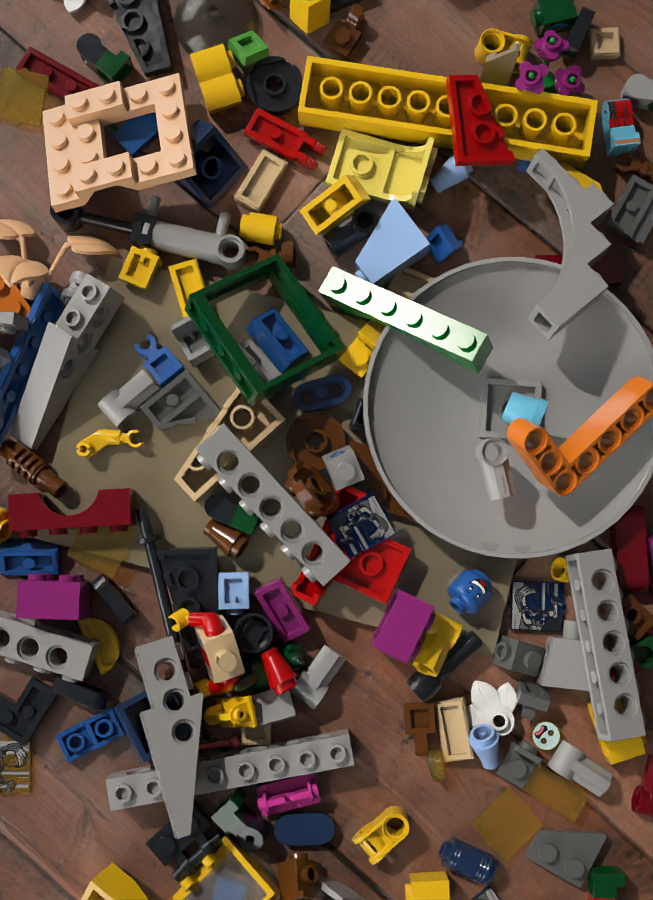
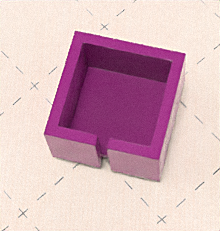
(54, 599)
(402, 626)

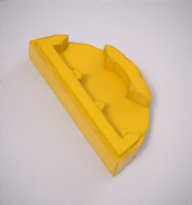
(109, 646)

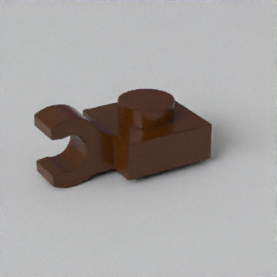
(345, 36)
(420, 721)

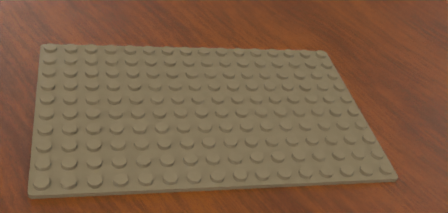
(156, 463)

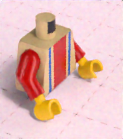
(217, 647)

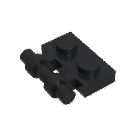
(168, 847)

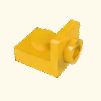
(140, 267)

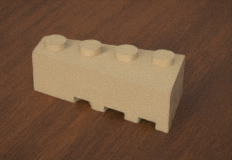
(251, 424)

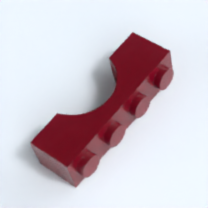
(34, 513)

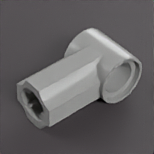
(123, 403)
(496, 473)
(315, 680)
(575, 766)

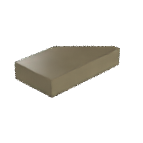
(499, 66)

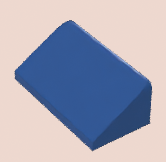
(277, 339)
(29, 556)

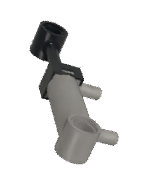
(165, 236)

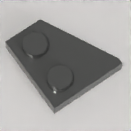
(180, 403)
(566, 852)

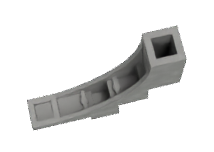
(583, 245)

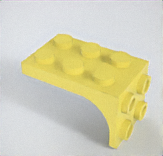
(384, 167)

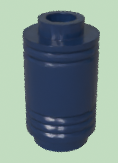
(467, 860)

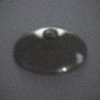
(200, 30)

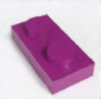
(282, 609)

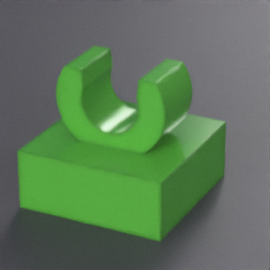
(248, 49)

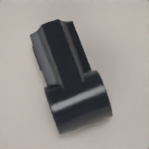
(349, 232)

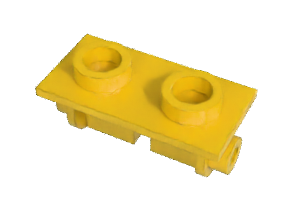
(232, 712)

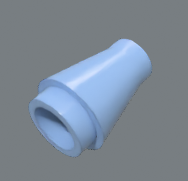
(449, 175)
(485, 743)

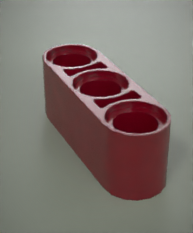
(629, 548)

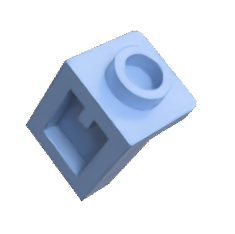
(234, 592)

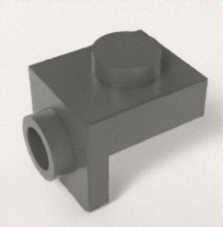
(191, 341)
(518, 656)

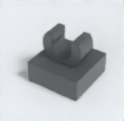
(531, 697)

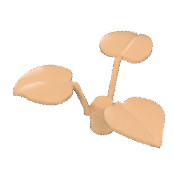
(33, 273)

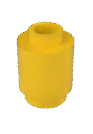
(260, 228)

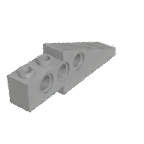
(64, 359)
(172, 759)

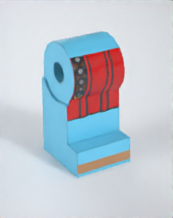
(619, 127)

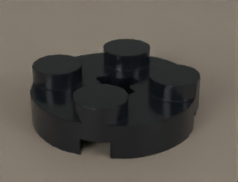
(284, 73)

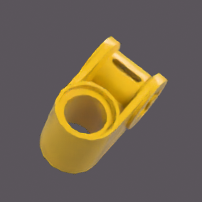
(501, 42)
(378, 838)

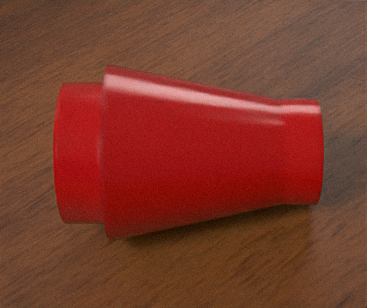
(278, 671)

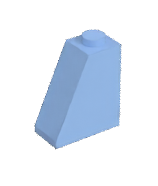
(391, 247)

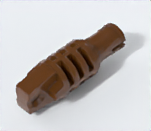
(32, 467)

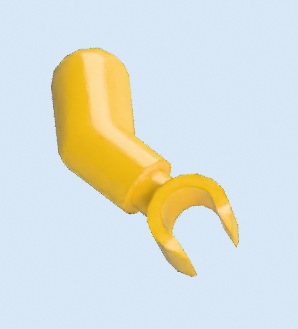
(102, 438)

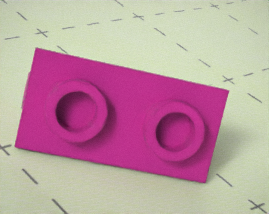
(288, 794)

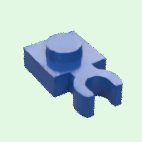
(160, 363)

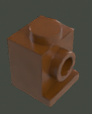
(642, 619)
(298, 879)

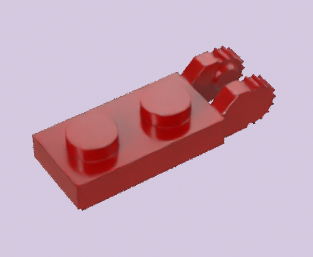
(283, 138)

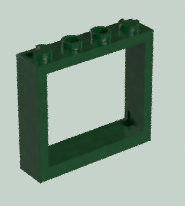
(227, 350)

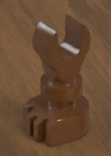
(636, 167)
(287, 253)

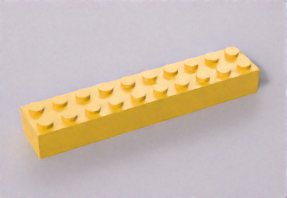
(416, 107)

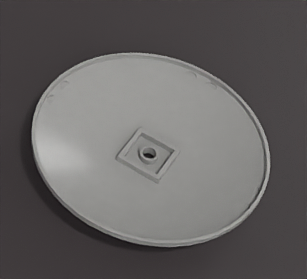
(432, 413)

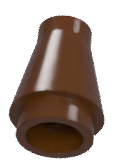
(228, 539)

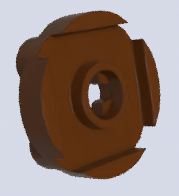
(301, 432)
(311, 489)

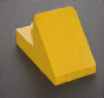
(359, 353)

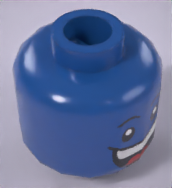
(470, 592)

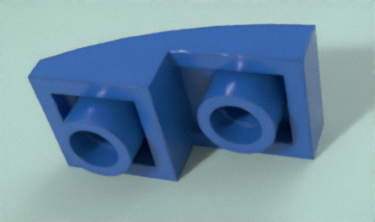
(89, 735)

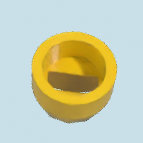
(557, 570)

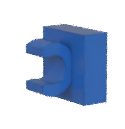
(443, 243)

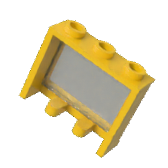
(228, 876)

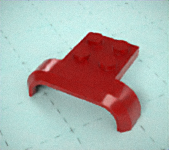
(370, 572)

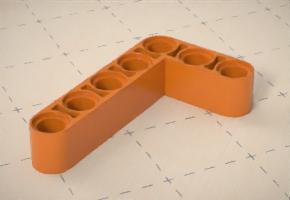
(572, 462)

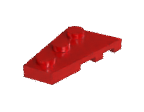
(473, 127)

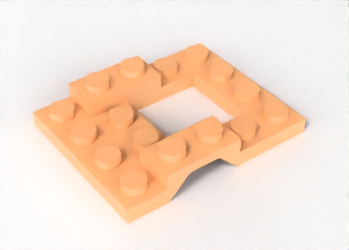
(78, 146)

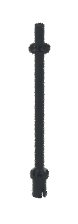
(149, 541)

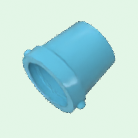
(524, 407)

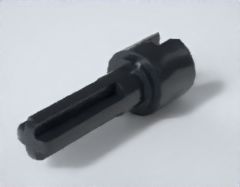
(426, 685)

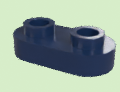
(322, 394)

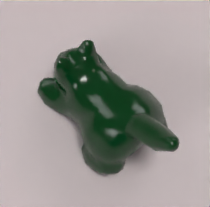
(255, 671)

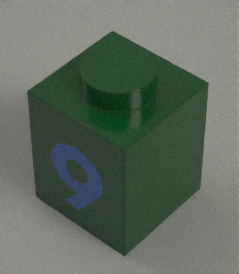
(553, 15)

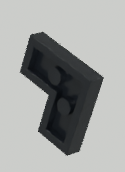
(22, 718)

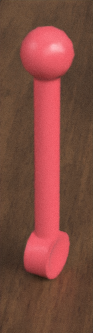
(233, 742)

